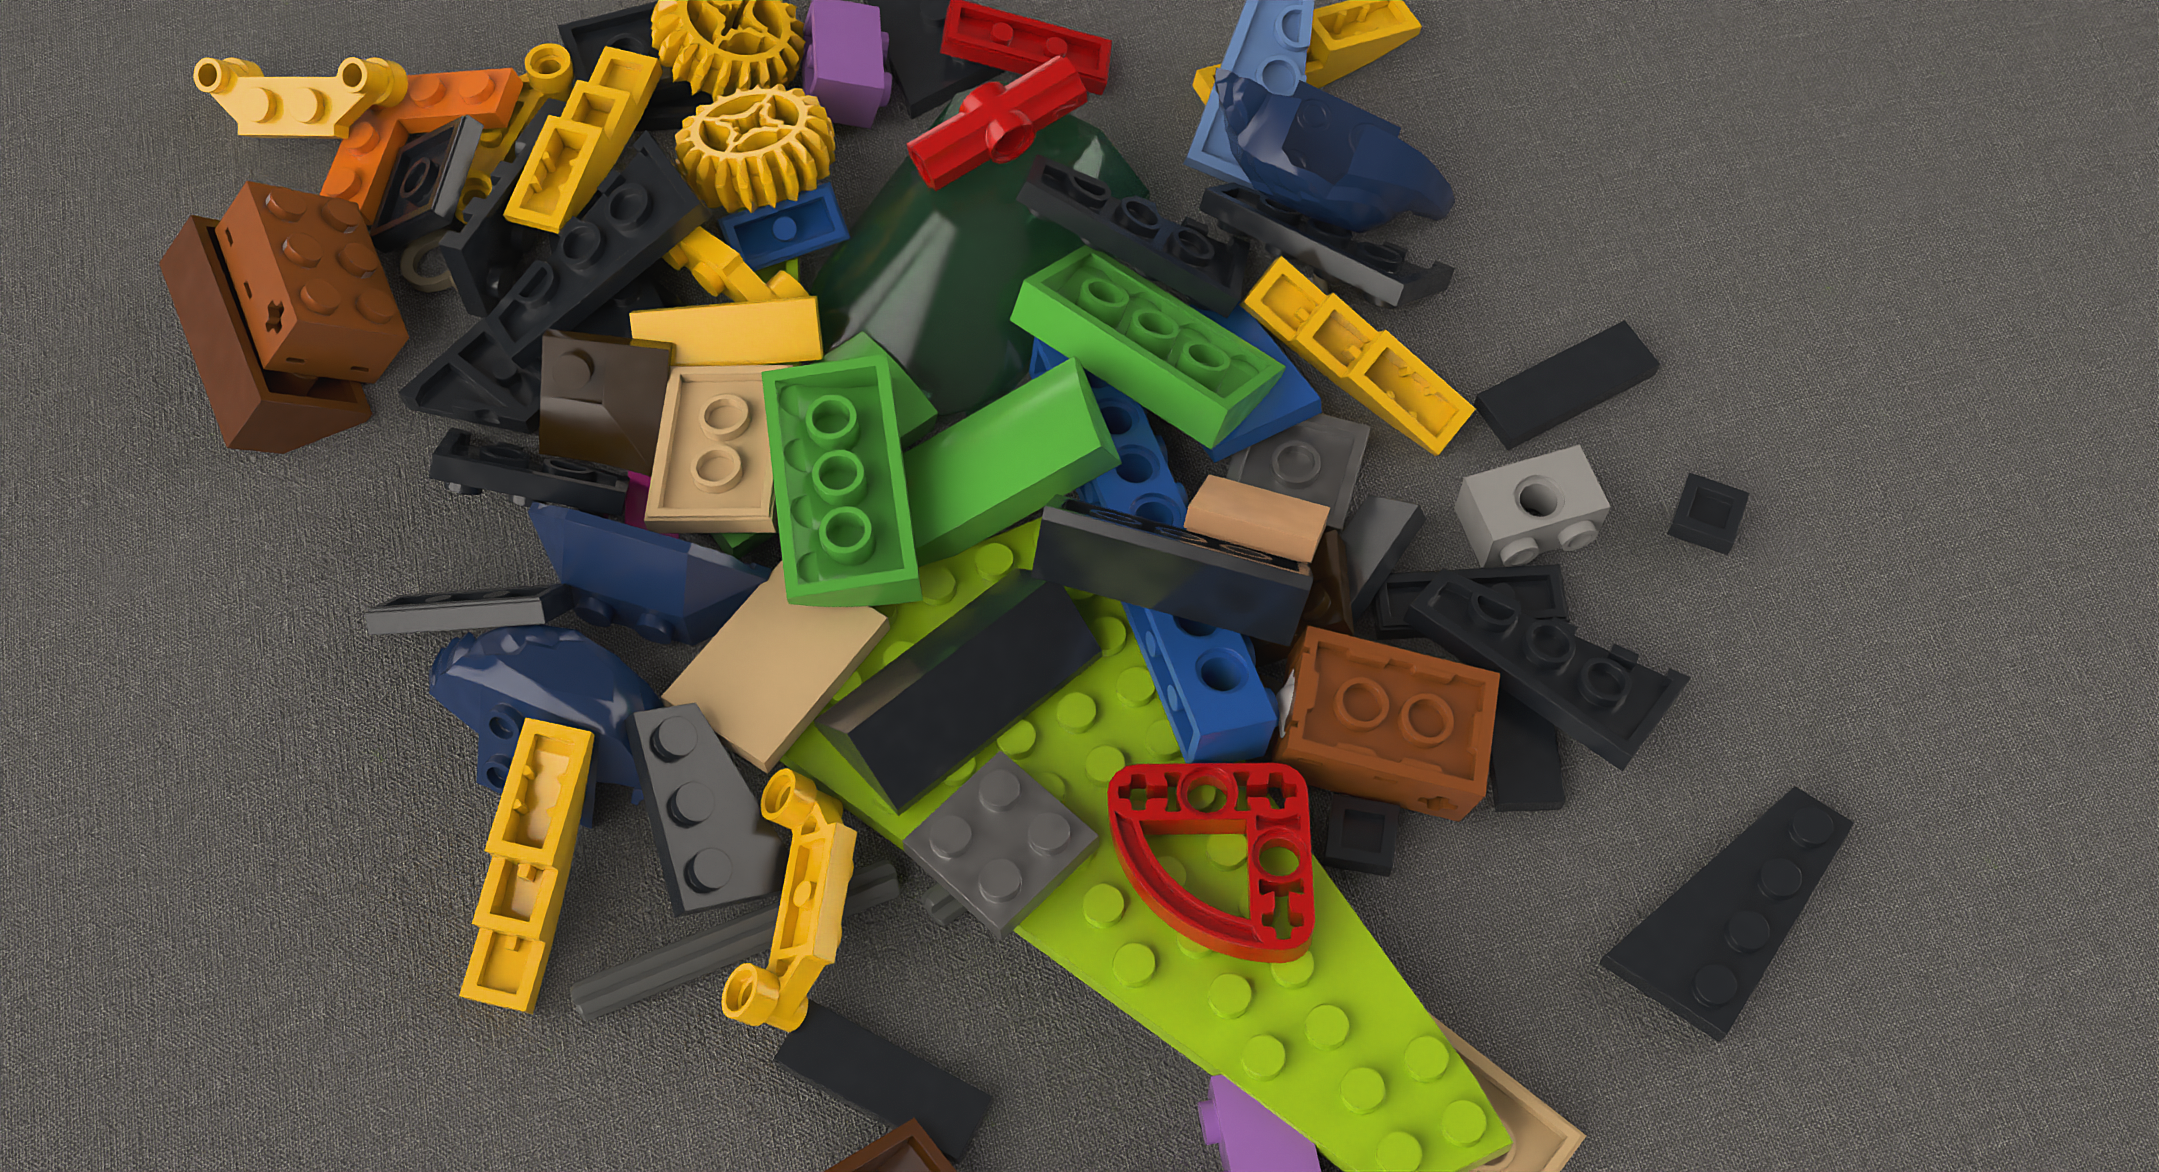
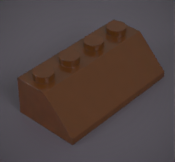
(251, 404)

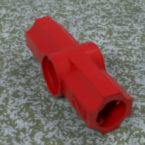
(997, 122)

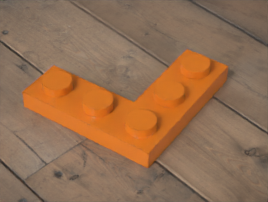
(431, 101)

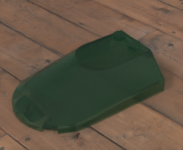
(945, 266)

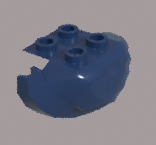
(1327, 156)
(548, 678)

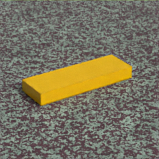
(735, 332)

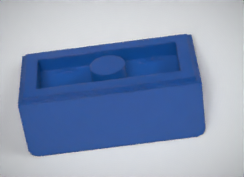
(786, 231)

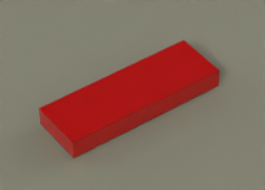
(1022, 43)

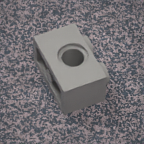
(1555, 485)

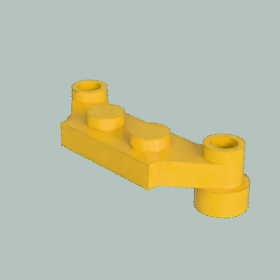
(547, 76)
(300, 104)
(723, 270)
(809, 907)

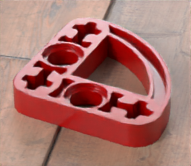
(1264, 829)

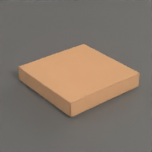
(1257, 518)

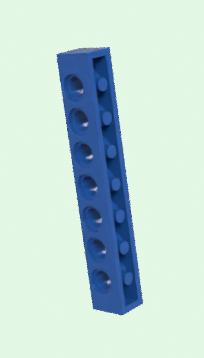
(1183, 667)

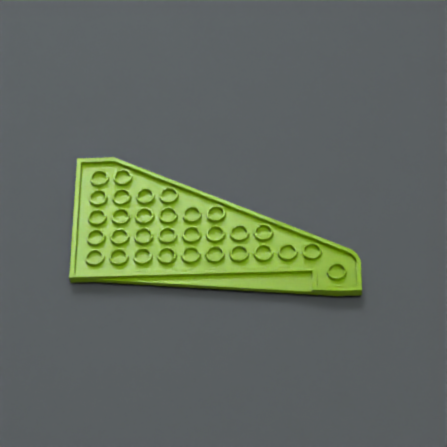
(1315, 1040)

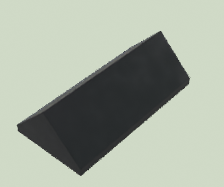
(1170, 570)
(960, 687)

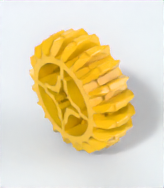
(728, 43)
(756, 148)

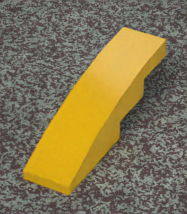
(1343, 40)
(585, 142)
(1357, 357)
(529, 865)

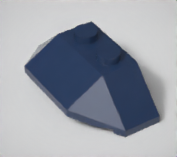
(643, 577)

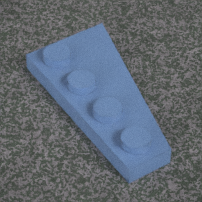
(1269, 49)

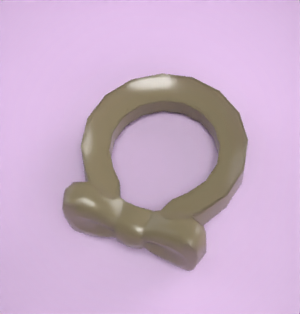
(412, 256)

